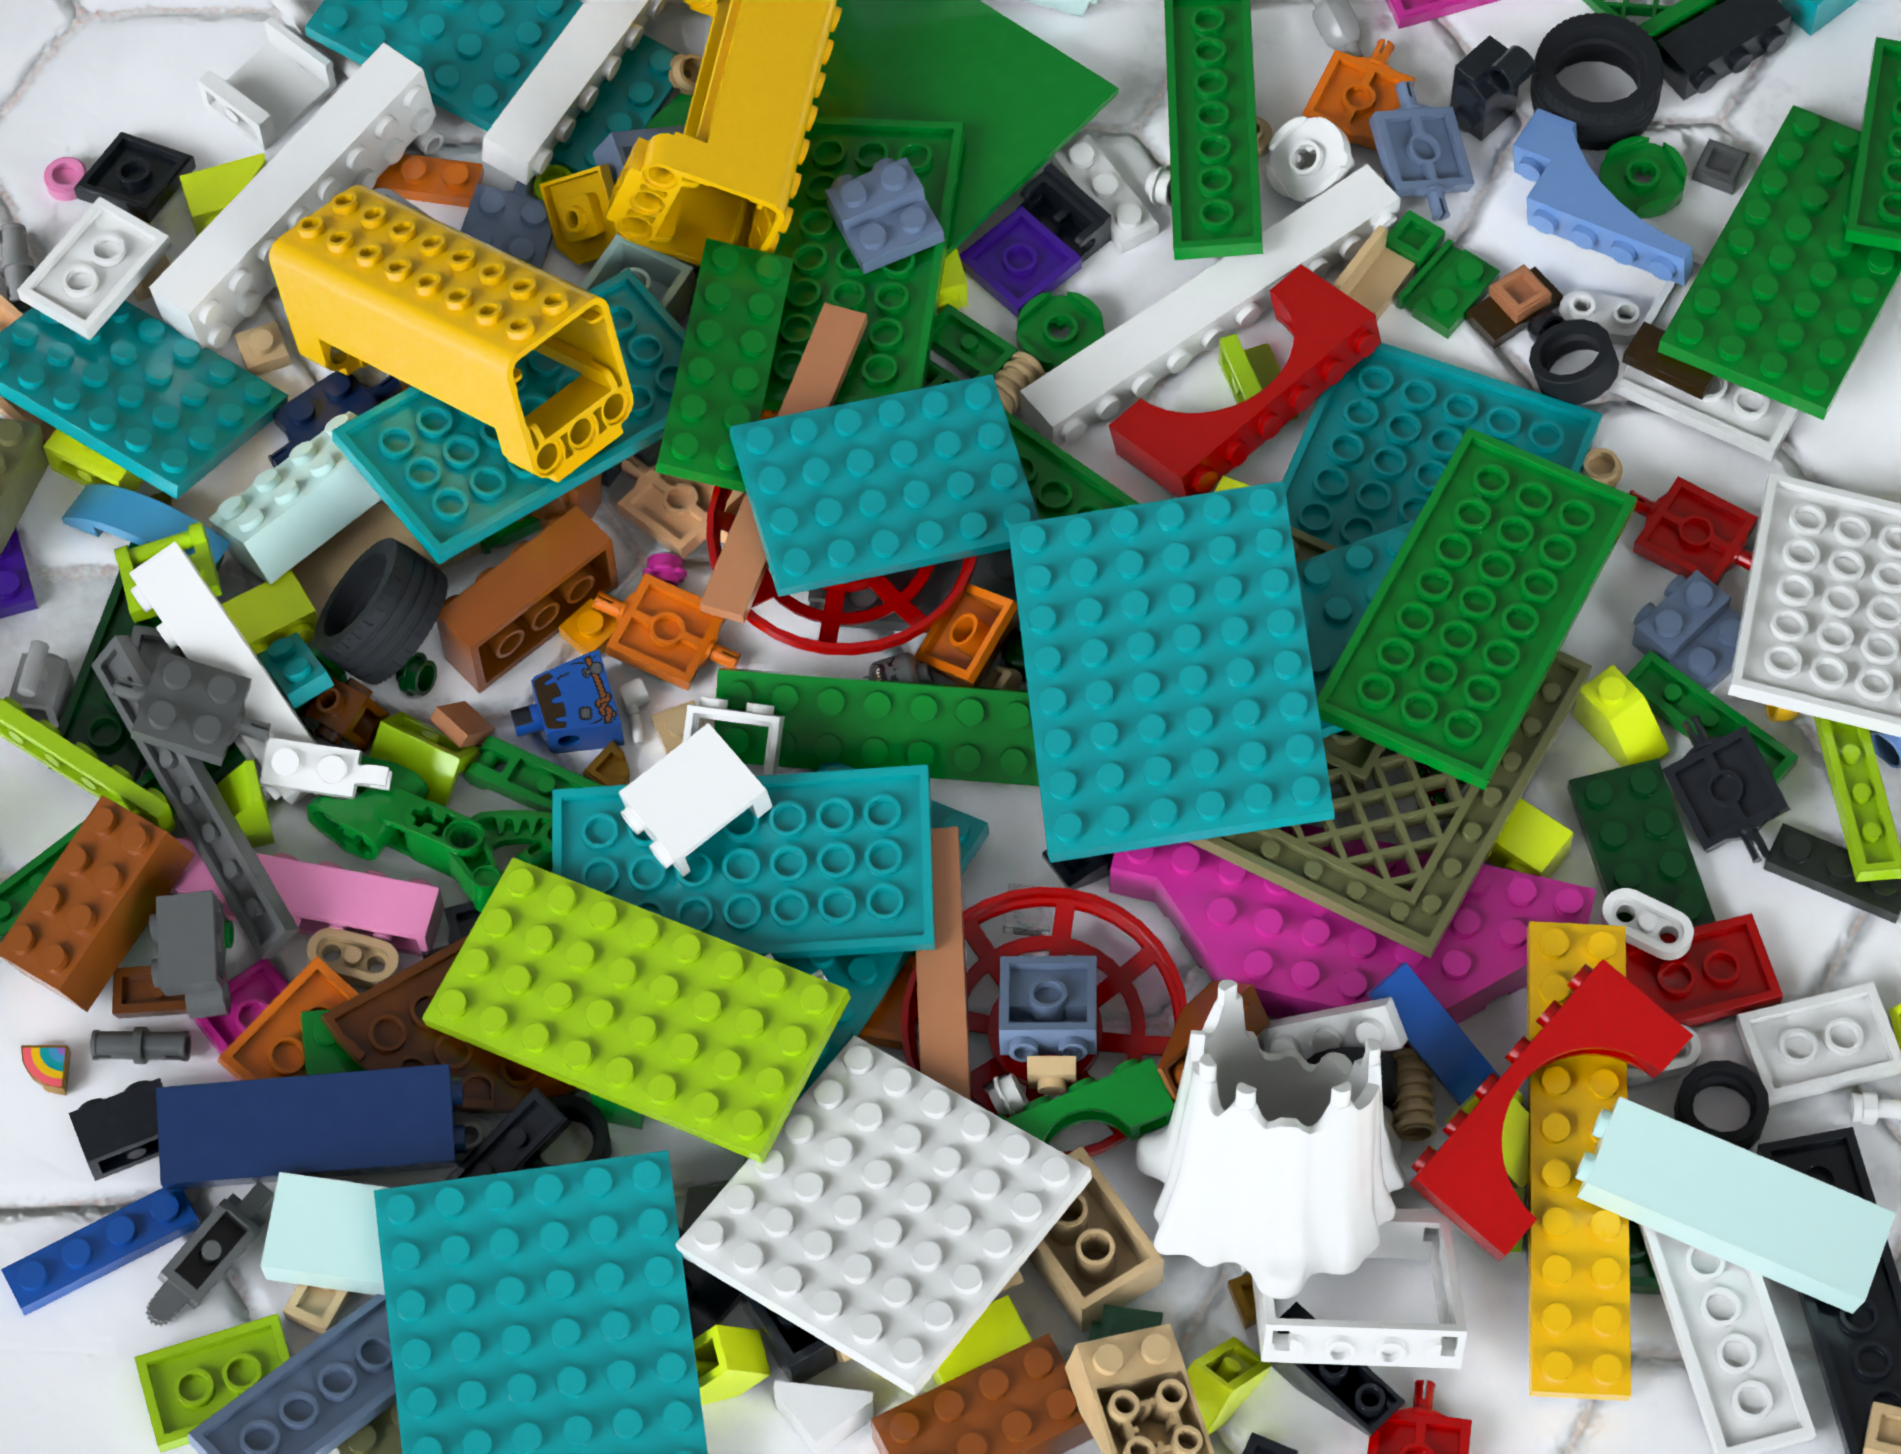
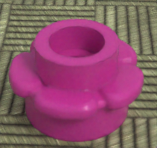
(666, 567)

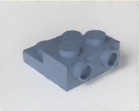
(883, 214)
(1691, 629)
(1048, 1006)

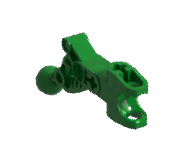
(432, 832)

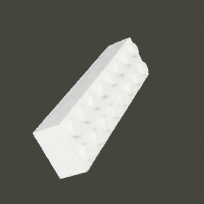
(341, 146)

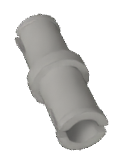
(15, 262)

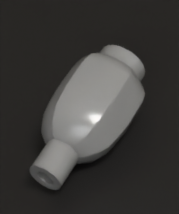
(1338, 25)

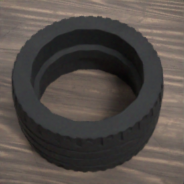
(1604, 40)
(381, 611)

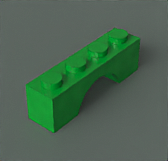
(1127, 1100)

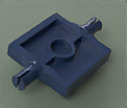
(314, 408)

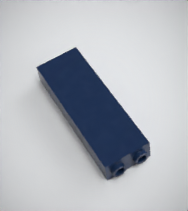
(309, 1126)

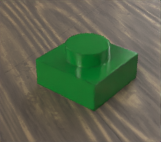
(1415, 238)

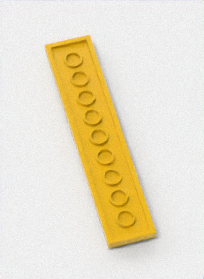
(1574, 1246)

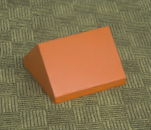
(969, 636)

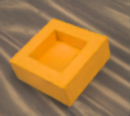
(588, 629)

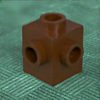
(346, 714)

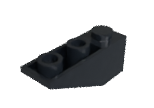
(1345, 1390)

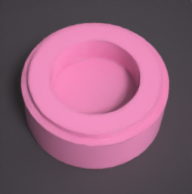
(63, 176)

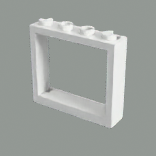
(1373, 1341)

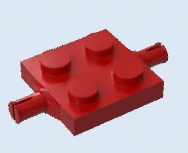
(1694, 532)
(1421, 1429)

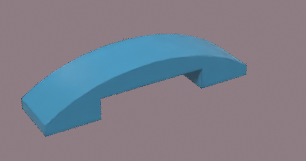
(132, 517)

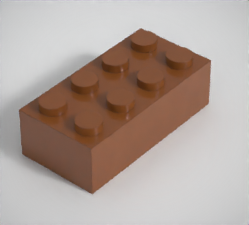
(526, 598)
(94, 903)
(998, 1408)

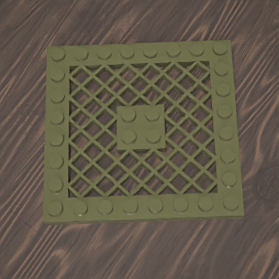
(1382, 902)

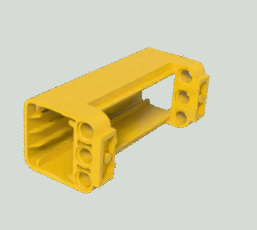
(741, 135)
(453, 320)

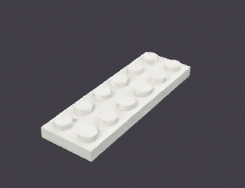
(1730, 1349)

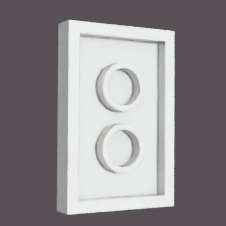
(94, 268)
(1820, 1043)

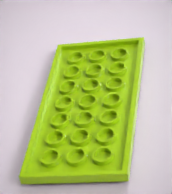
(637, 1009)

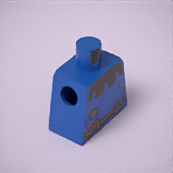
(572, 707)

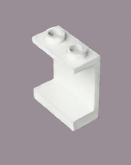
(272, 86)
(691, 797)

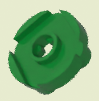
(1661, 162)
(1058, 311)

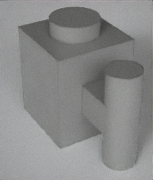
(42, 683)

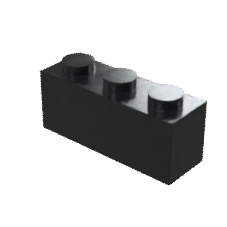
(1721, 43)

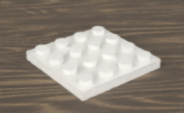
(1726, 410)

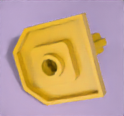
(578, 213)

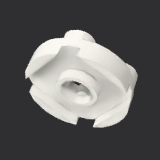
(1288, 146)

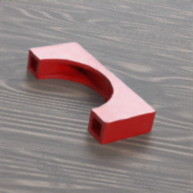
(1196, 449)
(1468, 1171)

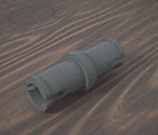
(140, 1045)

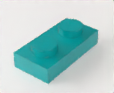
(295, 669)

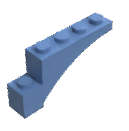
(1582, 210)

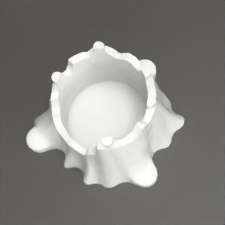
(1273, 1157)

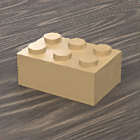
(1097, 1252)

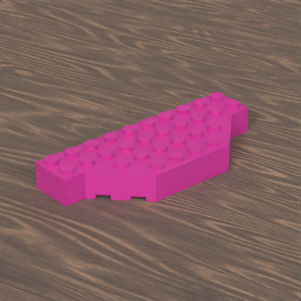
(1319, 960)

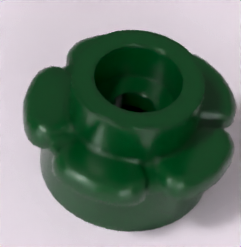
(417, 675)

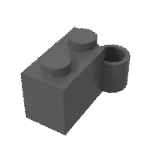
(191, 952)

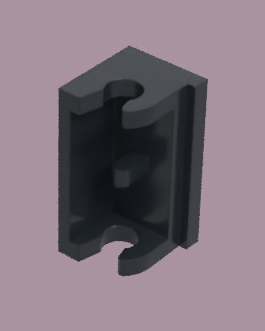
(1067, 212)

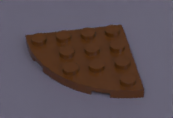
(387, 1032)

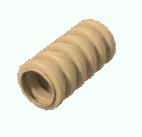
(1015, 376)
(1415, 1101)

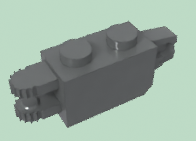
(208, 1254)

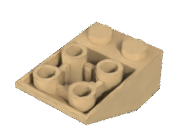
(1137, 1394)

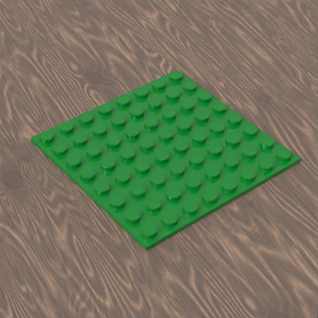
(955, 66)

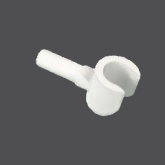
(632, 696)

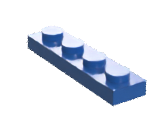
(100, 1248)

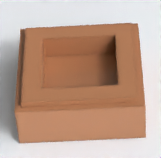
(1520, 293)
(462, 724)

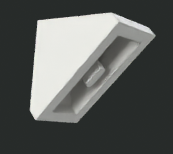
(823, 1413)

